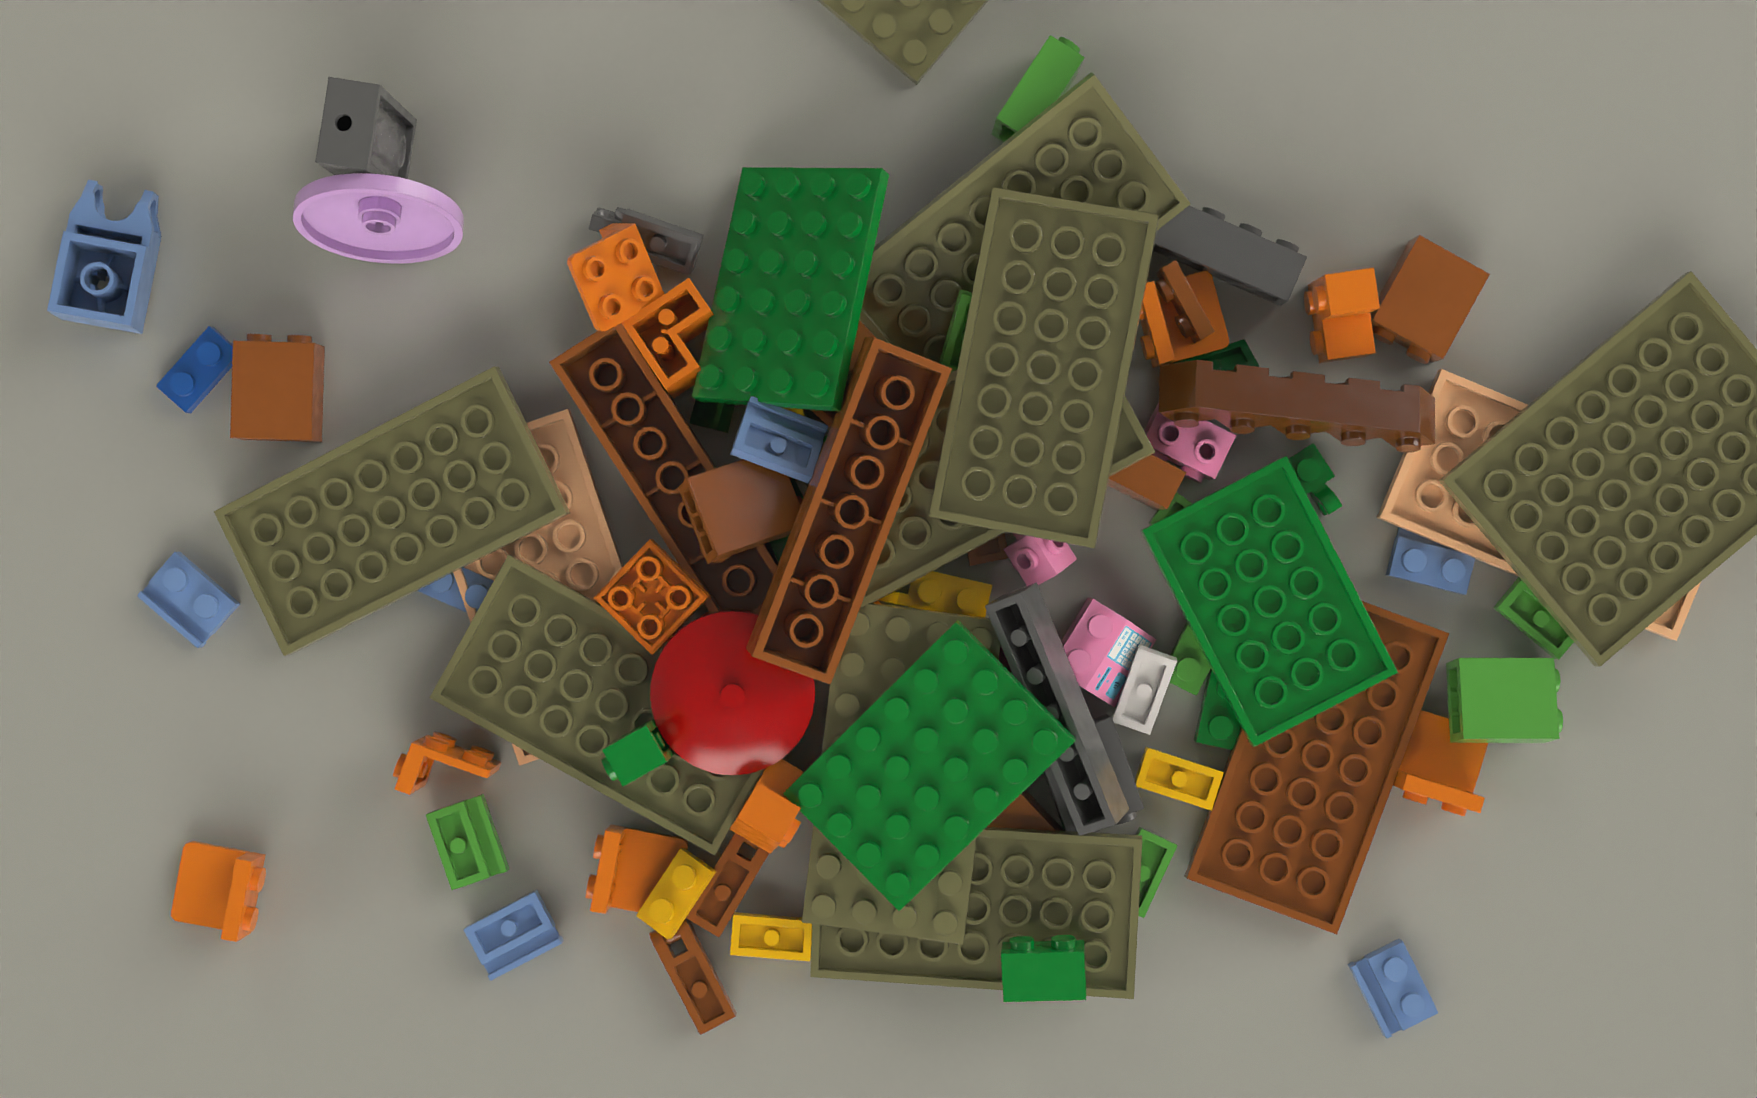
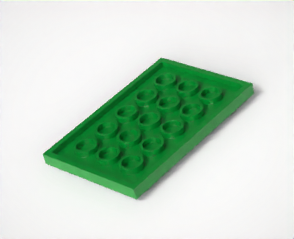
(791, 286)
(1269, 601)
(929, 765)

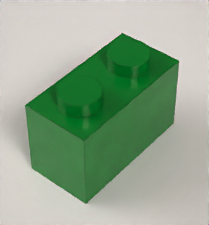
(636, 753)
(1043, 969)

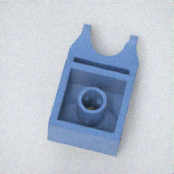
(102, 248)

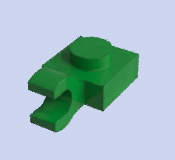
(1313, 474)

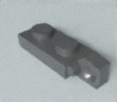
(665, 242)

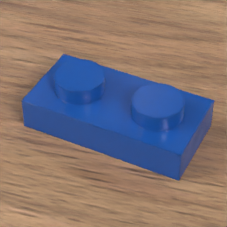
(198, 370)

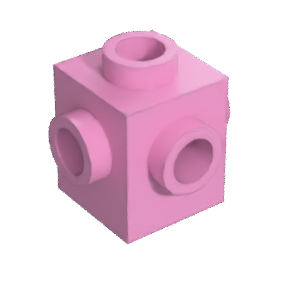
(1038, 558)

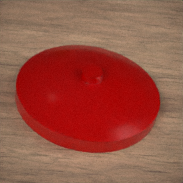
(722, 703)

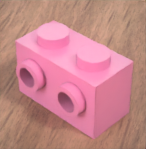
(1195, 449)

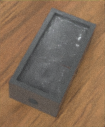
(364, 130)

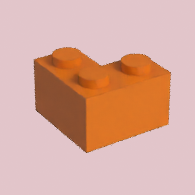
(1341, 314)
(664, 330)
(767, 813)

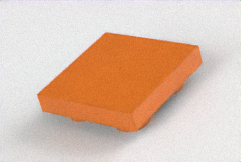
(651, 596)

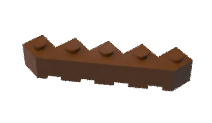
(1296, 404)

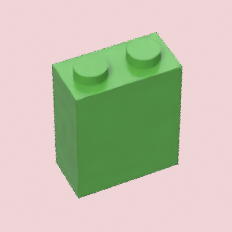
(1040, 86)
(1503, 700)

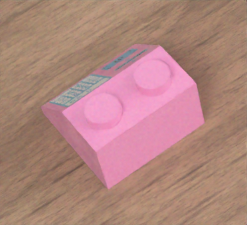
(1102, 649)

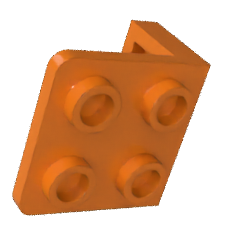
(615, 276)
(1162, 337)
(416, 766)
(1440, 768)
(629, 867)
(219, 888)

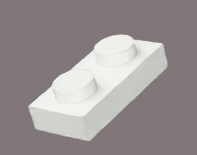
(1144, 689)

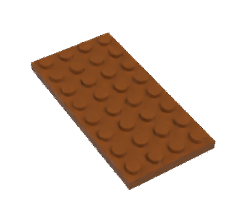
(1308, 802)

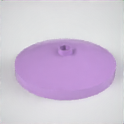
(378, 218)

